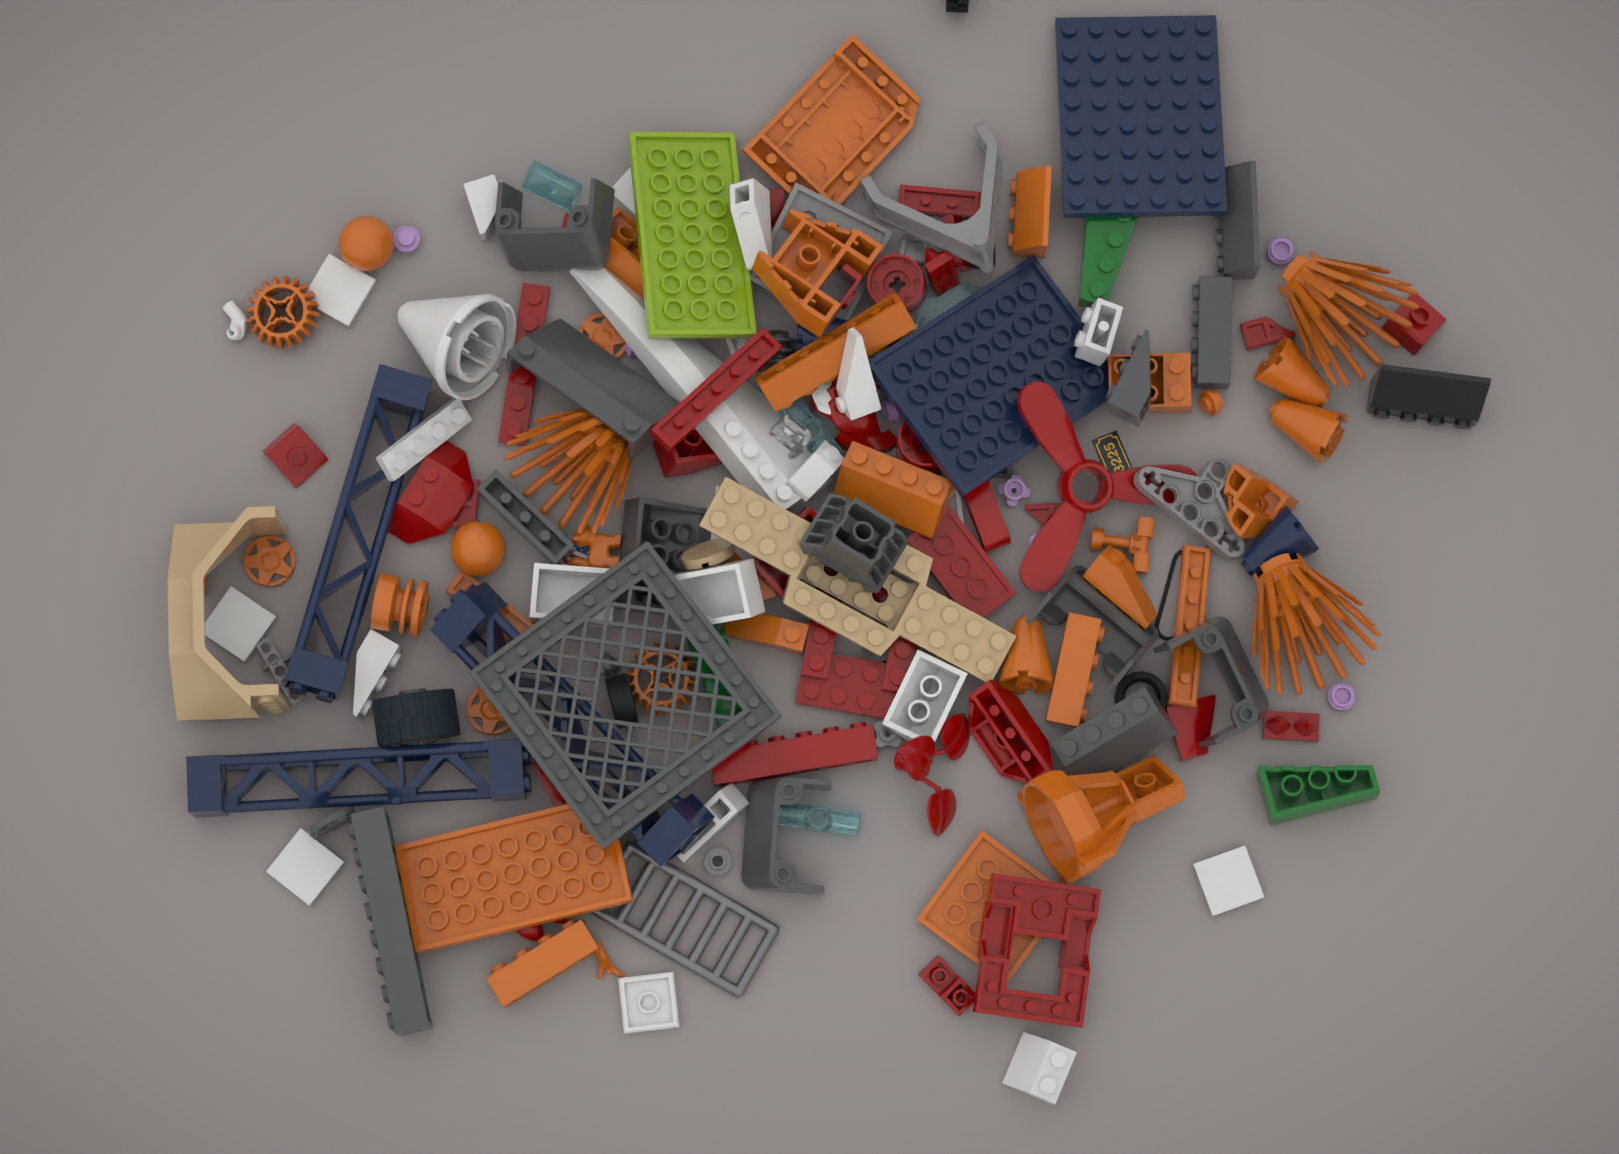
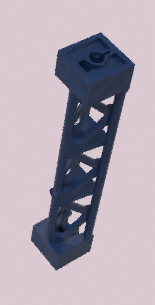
(210, 797)

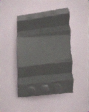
(854, 541)

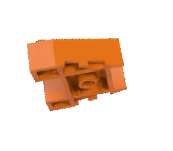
(808, 262)

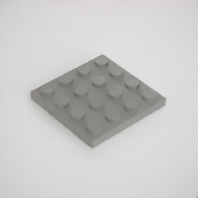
(826, 210)

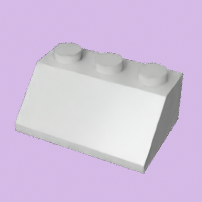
(924, 697)

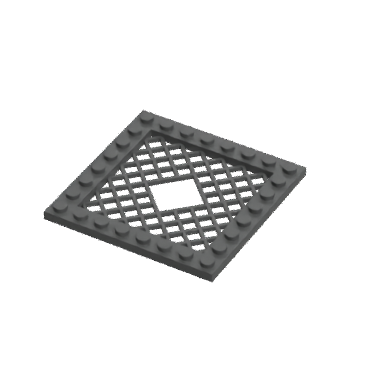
(646, 566)

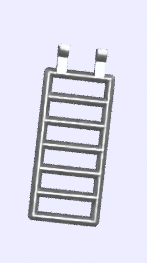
(667, 948)

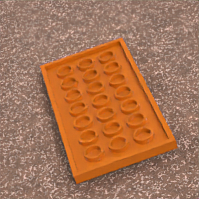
(507, 877)

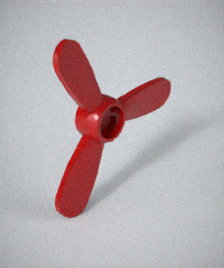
(1059, 534)

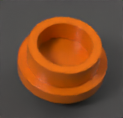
(1211, 401)

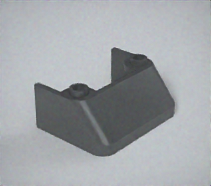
(578, 246)
(1123, 637)
(1219, 638)
(759, 863)

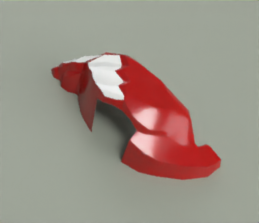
(860, 430)

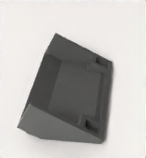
(593, 381)

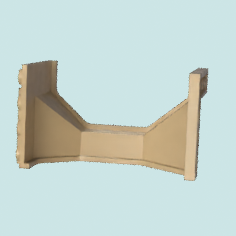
(199, 681)

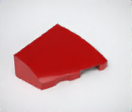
(1192, 727)

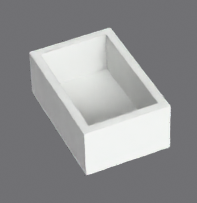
(556, 584)
(725, 590)

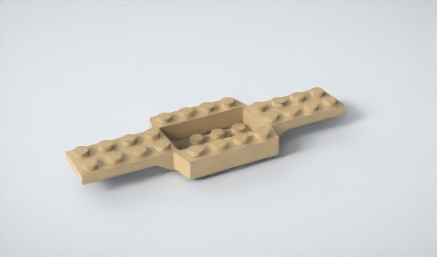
(909, 610)

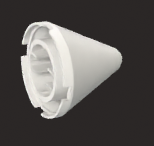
(461, 340)

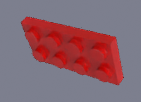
(963, 566)

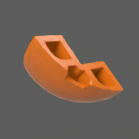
(1253, 501)

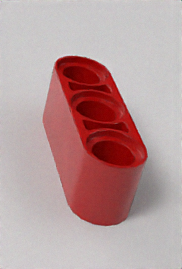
(987, 518)

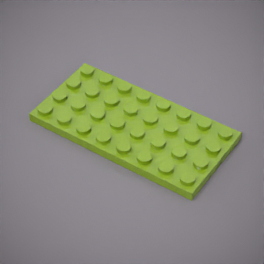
(688, 236)

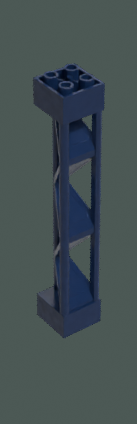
(480, 610)
(313, 672)

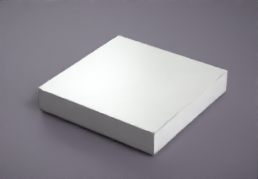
(340, 290)
(238, 624)
(305, 867)
(1228, 881)
(648, 1002)

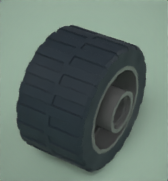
(416, 717)

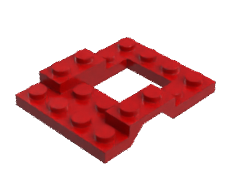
(850, 682)
(1041, 911)

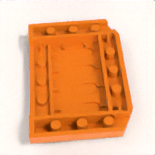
(836, 125)

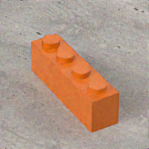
(1073, 670)
(542, 963)

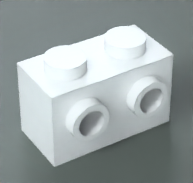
(1098, 331)

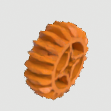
(290, 305)
(644, 697)

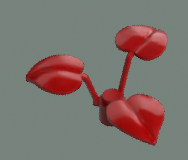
(917, 757)

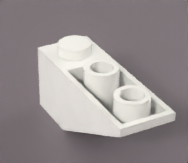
(751, 218)
(372, 664)

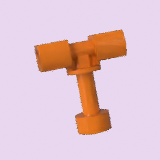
(1136, 544)

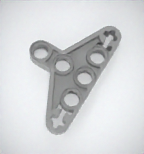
(1186, 494)

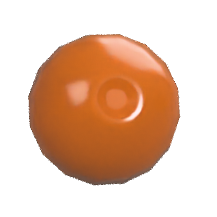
(366, 243)
(477, 549)

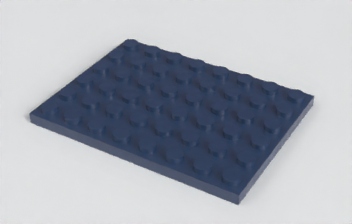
(1140, 117)
(965, 368)

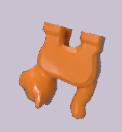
(599, 545)

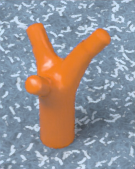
(605, 963)

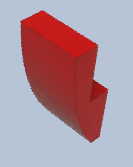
(948, 985)

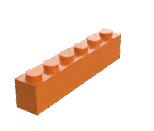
(822, 358)

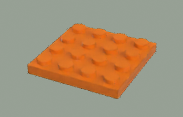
(959, 903)

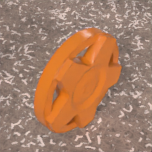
(603, 334)
(269, 561)
(485, 711)

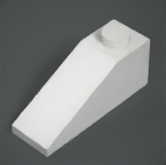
(855, 380)
(725, 807)

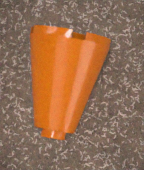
(1292, 374)
(1309, 426)
(1027, 660)

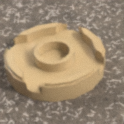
(710, 552)

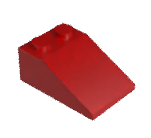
(686, 457)

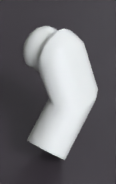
(238, 321)

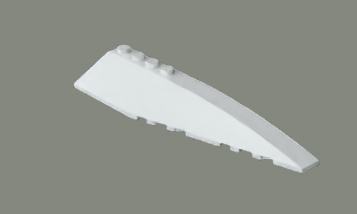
(737, 428)

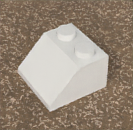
(1039, 1068)

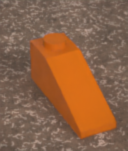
(1119, 582)
(770, 632)

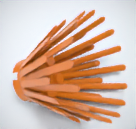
(1318, 286)
(588, 452)
(1292, 594)

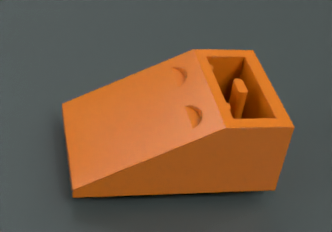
(1168, 380)

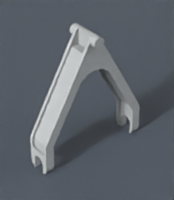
(968, 240)

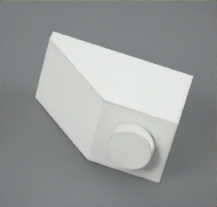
(482, 200)
(815, 470)

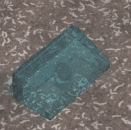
(552, 185)

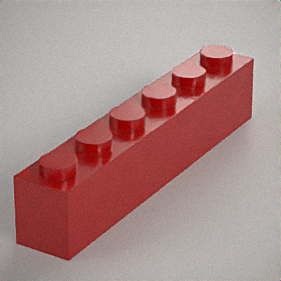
(798, 755)

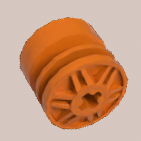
(399, 605)

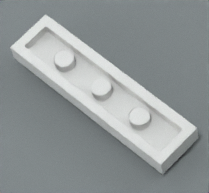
(423, 439)

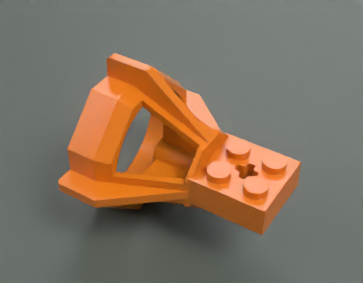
(1088, 815)

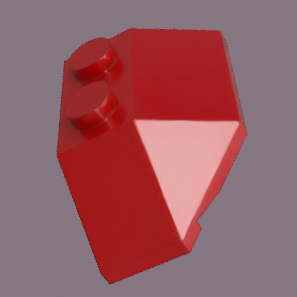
(433, 495)
(1008, 733)

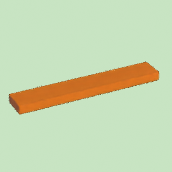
(1189, 613)

